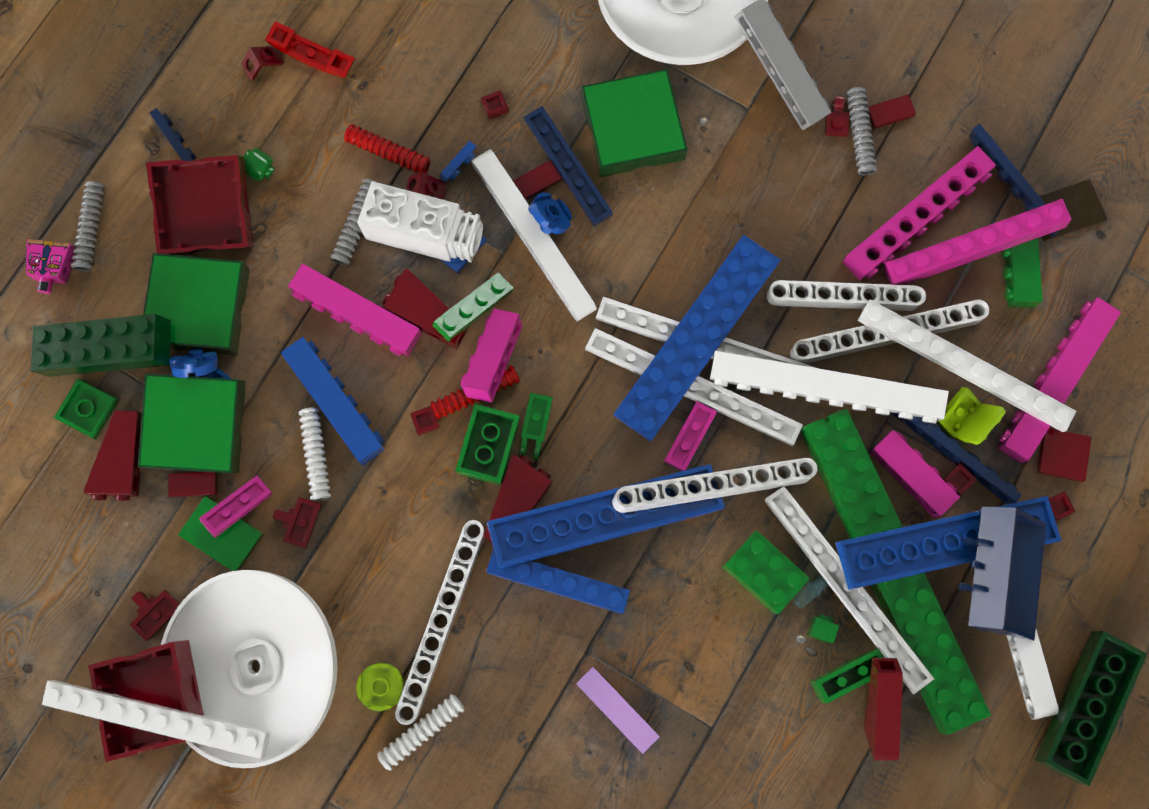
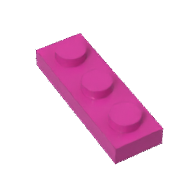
(690, 436)
(235, 506)

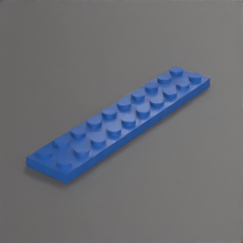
(696, 338)
(588, 522)
(925, 546)

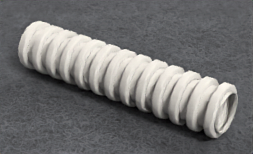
(314, 454)
(420, 732)

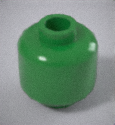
(258, 164)

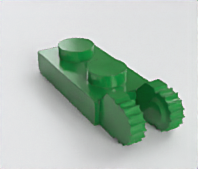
(535, 422)

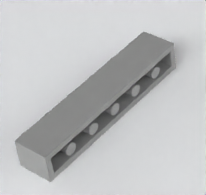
(782, 63)

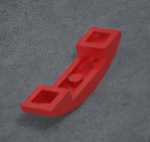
(309, 52)

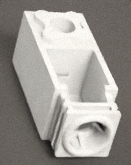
(419, 223)

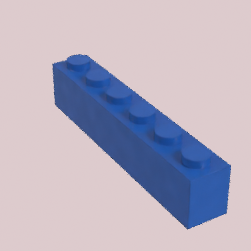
(333, 401)
(563, 584)

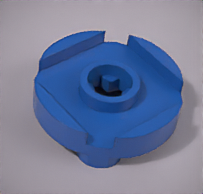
(550, 214)
(195, 361)

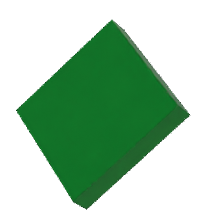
(86, 408)

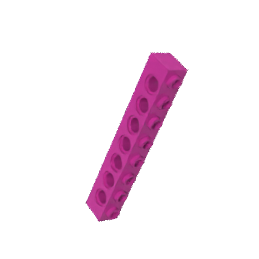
(975, 163)

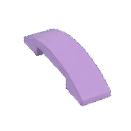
(617, 710)

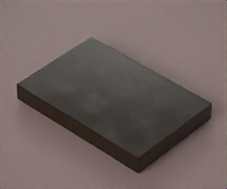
(1081, 204)

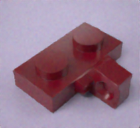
(299, 521)
(153, 613)

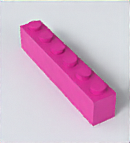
(354, 310)

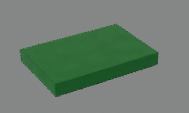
(228, 548)

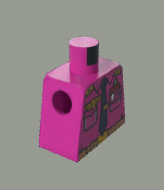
(48, 263)

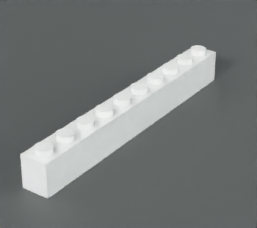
(829, 386)

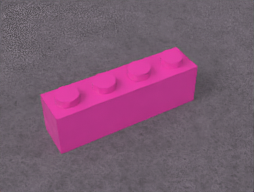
(492, 355)
(914, 474)

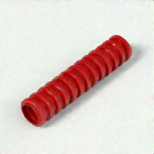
(386, 149)
(457, 400)

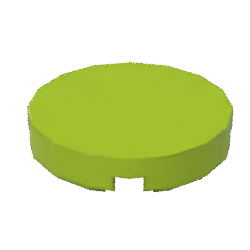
(380, 686)

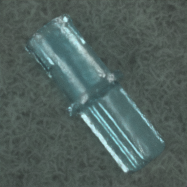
(811, 591)

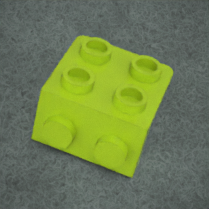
(968, 418)

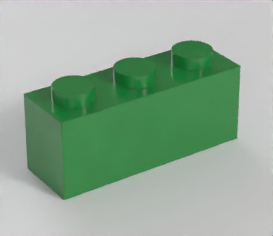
(1022, 275)
(845, 677)

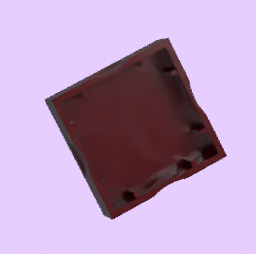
(200, 204)
(155, 676)

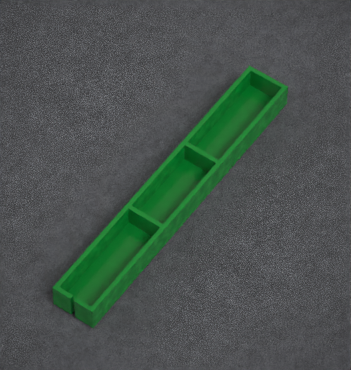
(906, 601)

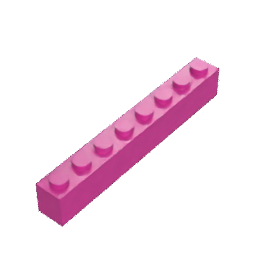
(978, 244)
(1061, 375)

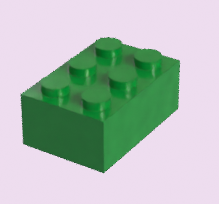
(488, 445)
(765, 572)

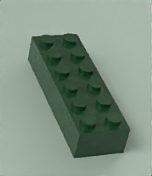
(101, 345)
(1091, 707)

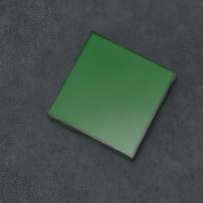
(633, 122)
(200, 299)
(191, 423)

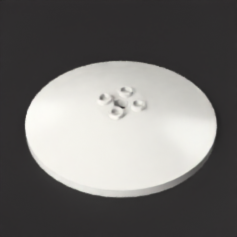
(677, 29)
(266, 620)

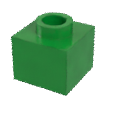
(823, 629)

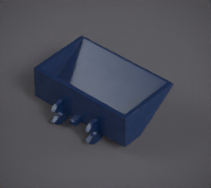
(1006, 572)

